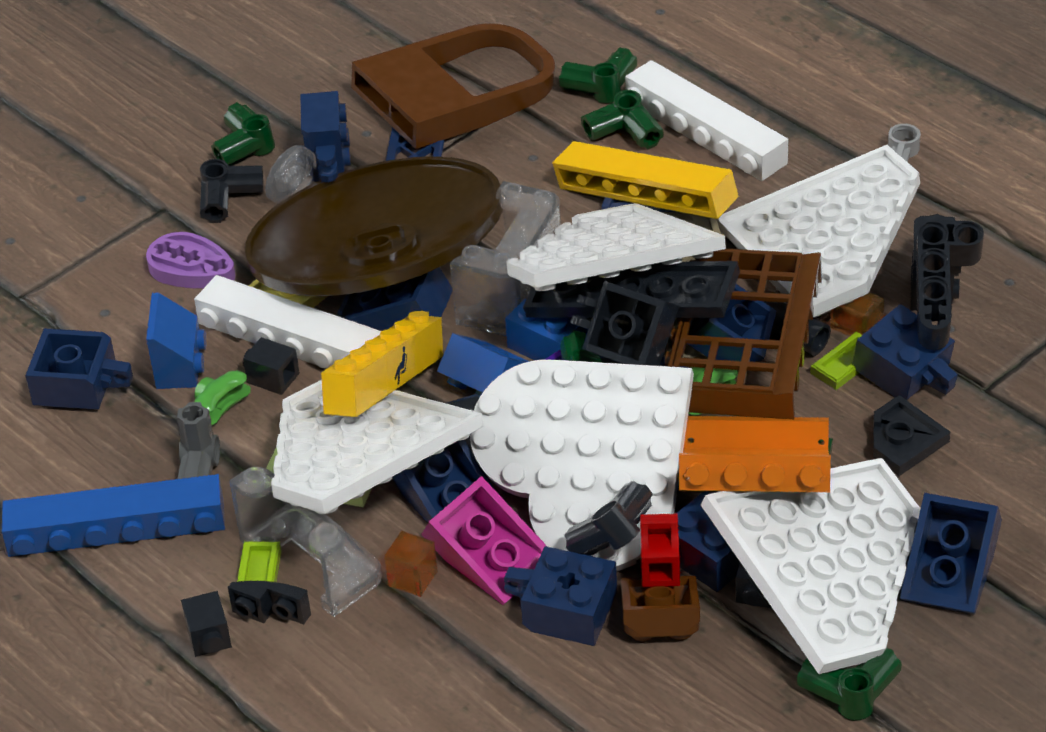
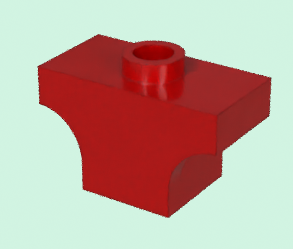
(660, 550)

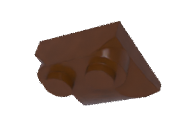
(660, 609)

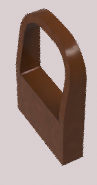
(428, 103)

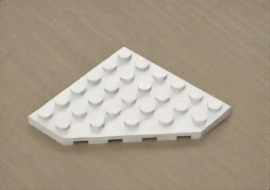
(841, 213)
(611, 242)
(338, 458)
(826, 558)

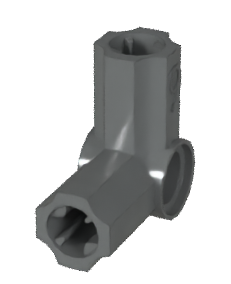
(198, 446)

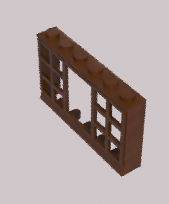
(751, 400)

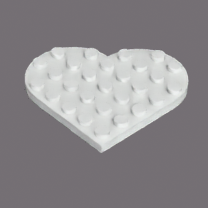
(579, 435)

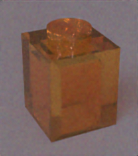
(858, 315)
(411, 563)

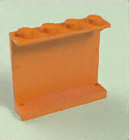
(755, 454)

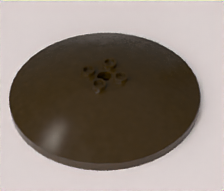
(374, 226)

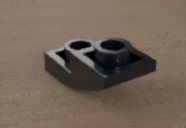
(262, 598)

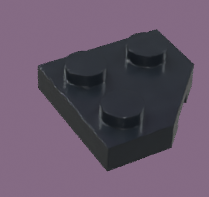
(905, 435)

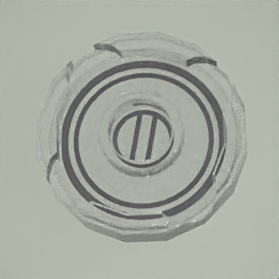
(290, 173)

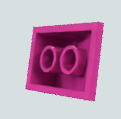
(484, 538)

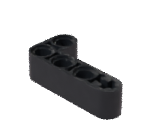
(937, 248)

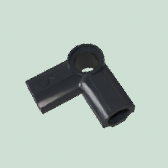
(220, 180)
(613, 523)

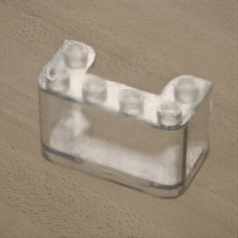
(480, 275)

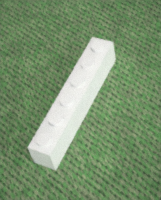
(709, 121)
(257, 314)

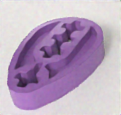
(188, 260)

